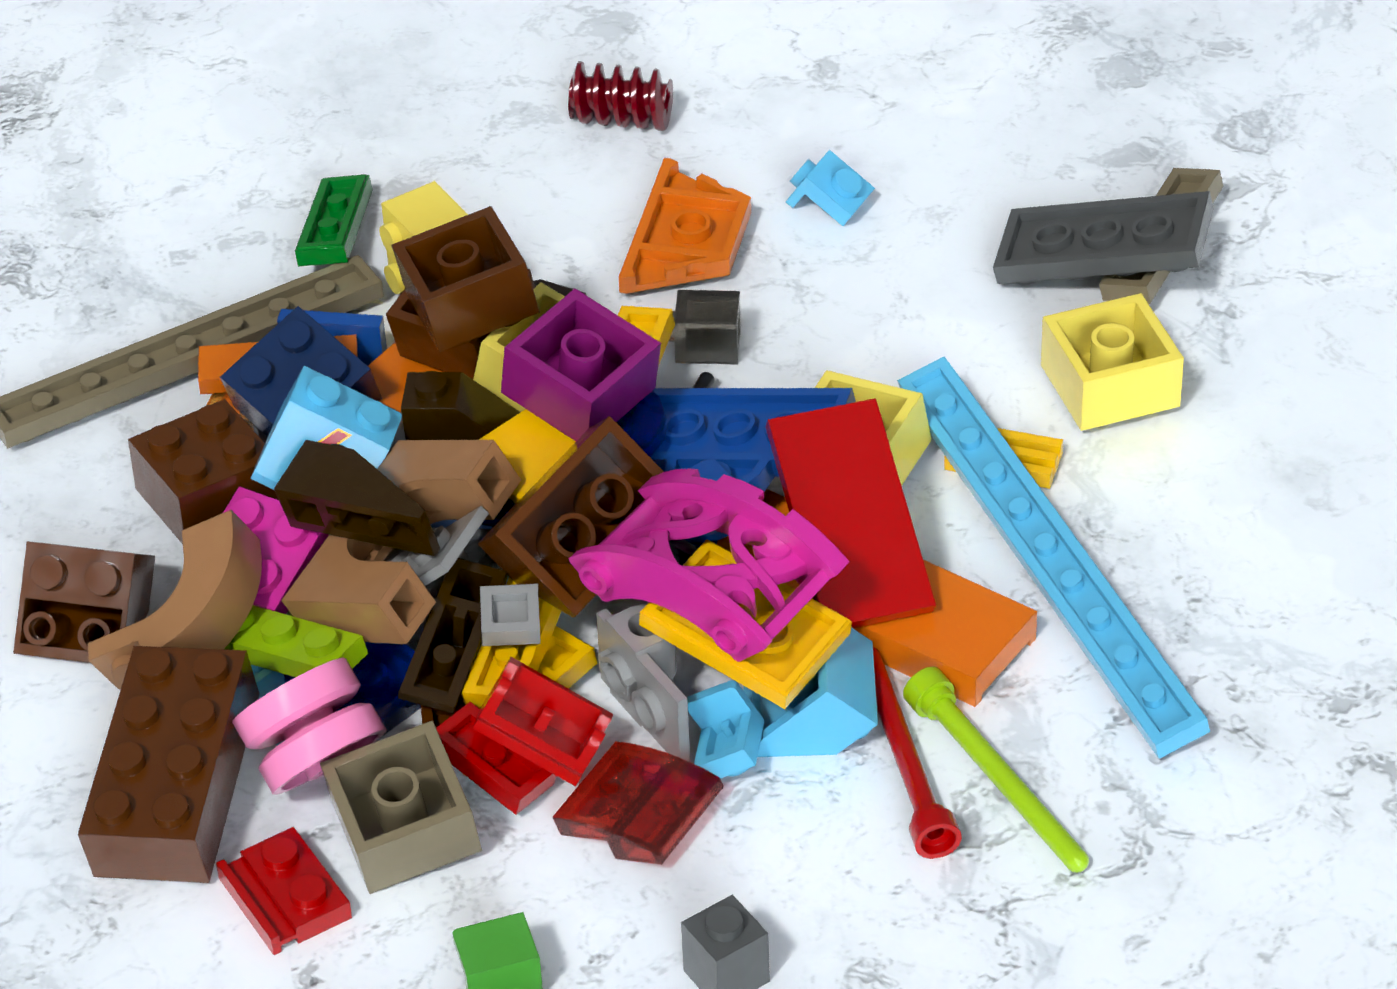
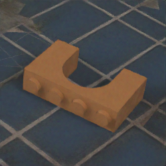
(383, 600)

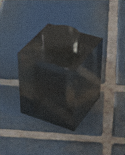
(707, 327)

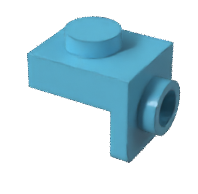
(831, 186)
(728, 728)

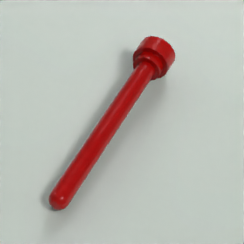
(932, 825)

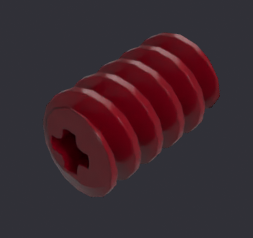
(620, 97)

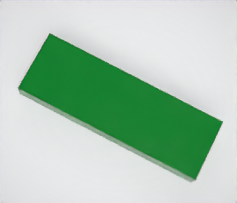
(334, 220)

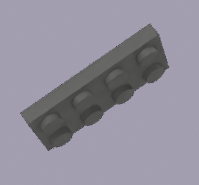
(1104, 238)

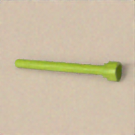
(933, 697)

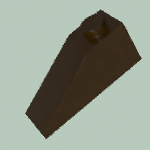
(347, 497)
(450, 638)

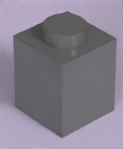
(725, 947)

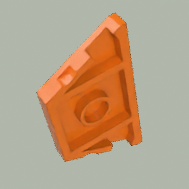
(685, 232)

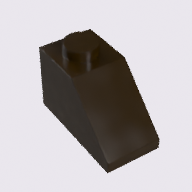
(450, 407)

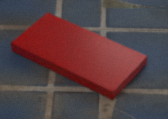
(846, 484)

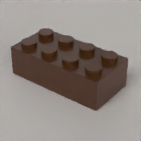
(168, 765)

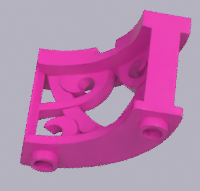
(682, 505)

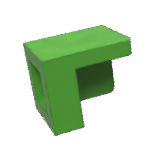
(499, 954)

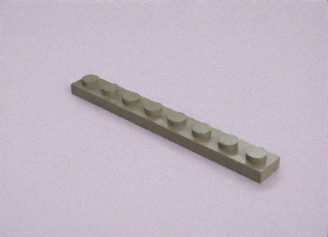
(175, 352)

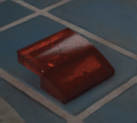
(638, 802)

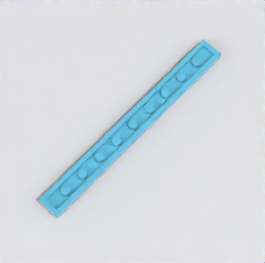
(1057, 562)

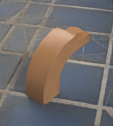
(207, 604)

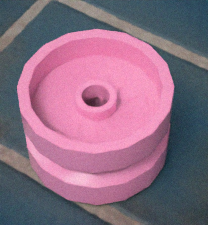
(306, 719)

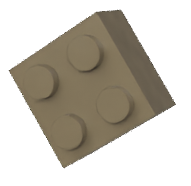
(401, 807)

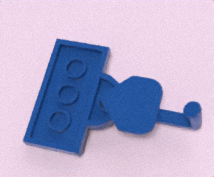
(726, 431)

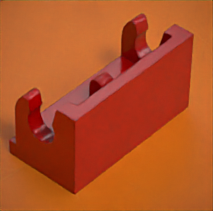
(542, 721)

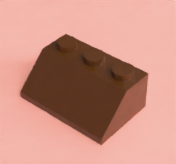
(570, 510)

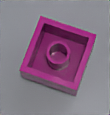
(579, 365)

